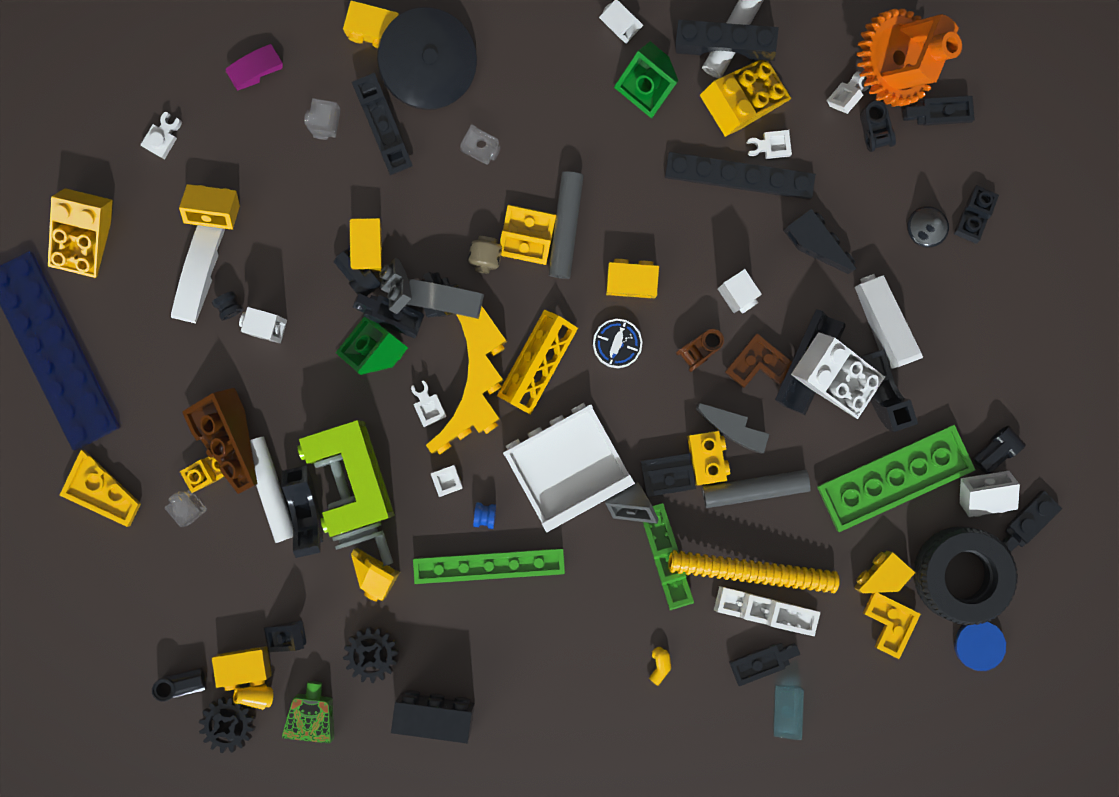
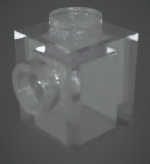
(322, 118)
(185, 508)

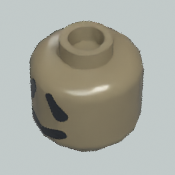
(485, 254)

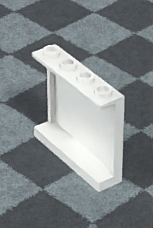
(568, 467)

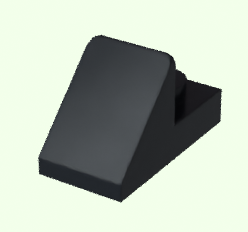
(285, 637)

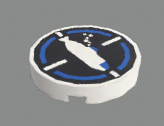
(617, 343)

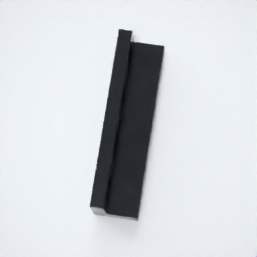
(794, 393)

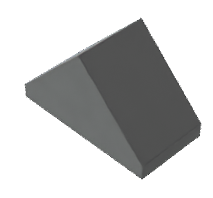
(632, 505)

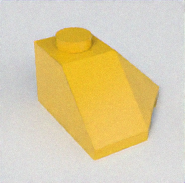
(373, 575)

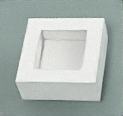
(446, 480)

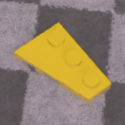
(99, 491)

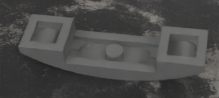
(445, 298)

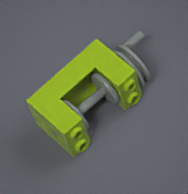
(354, 447)

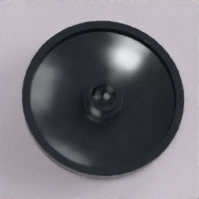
(426, 58)

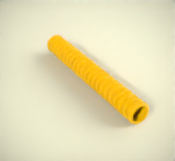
(753, 571)

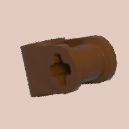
(699, 349)

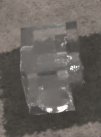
(485, 154)

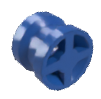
(484, 515)

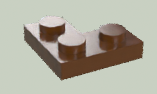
(758, 356)

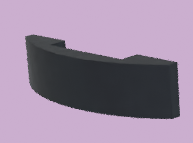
(382, 124)

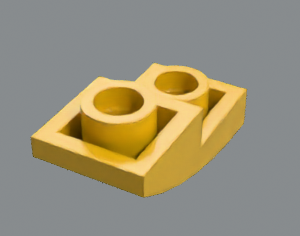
(201, 474)

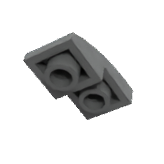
(396, 284)

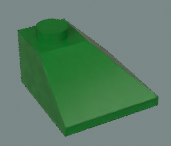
(648, 79)
(371, 348)

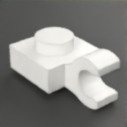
(848, 94)

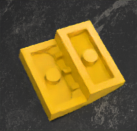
(527, 234)

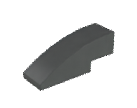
(733, 427)

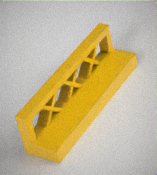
(534, 359)

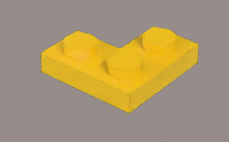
(898, 623)

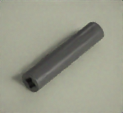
(566, 225)
(756, 488)

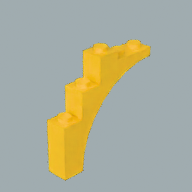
(474, 409)

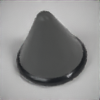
(928, 226)

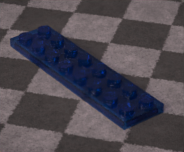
(54, 353)

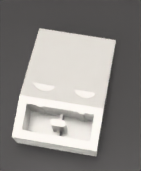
(838, 374)

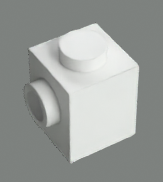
(620, 21)

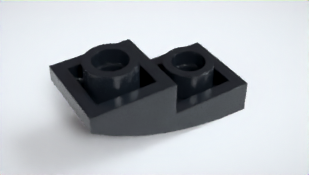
(975, 214)

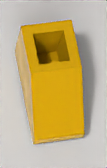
(886, 575)

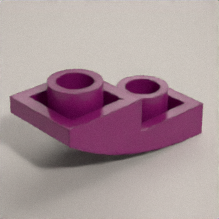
(252, 66)

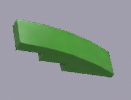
(662, 544)

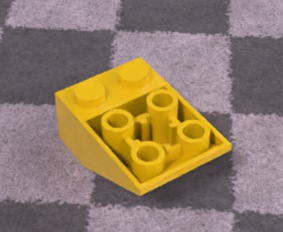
(744, 96)
(78, 231)

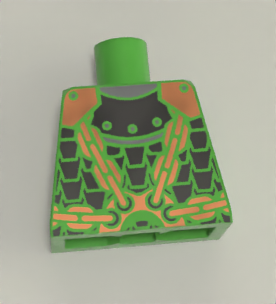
(310, 716)

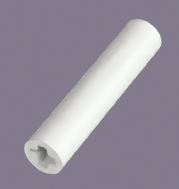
(742, 14)
(271, 492)

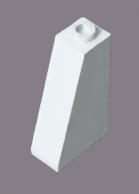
(887, 321)

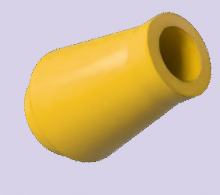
(254, 696)

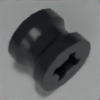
(227, 305)

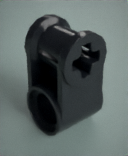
(878, 128)

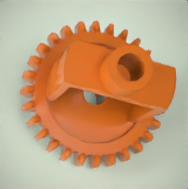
(906, 54)

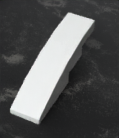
(196, 273)
(766, 611)

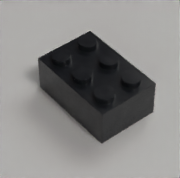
(433, 717)

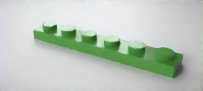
(488, 566)

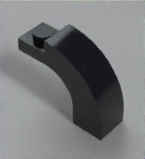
(887, 401)
(304, 511)

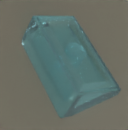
(788, 712)

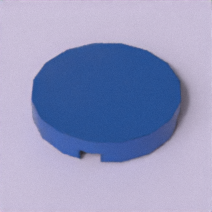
(980, 646)

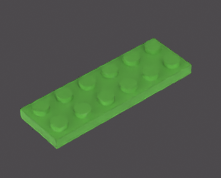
(896, 478)

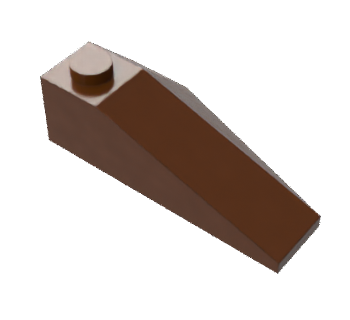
(223, 429)

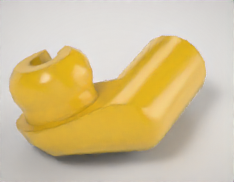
(663, 665)

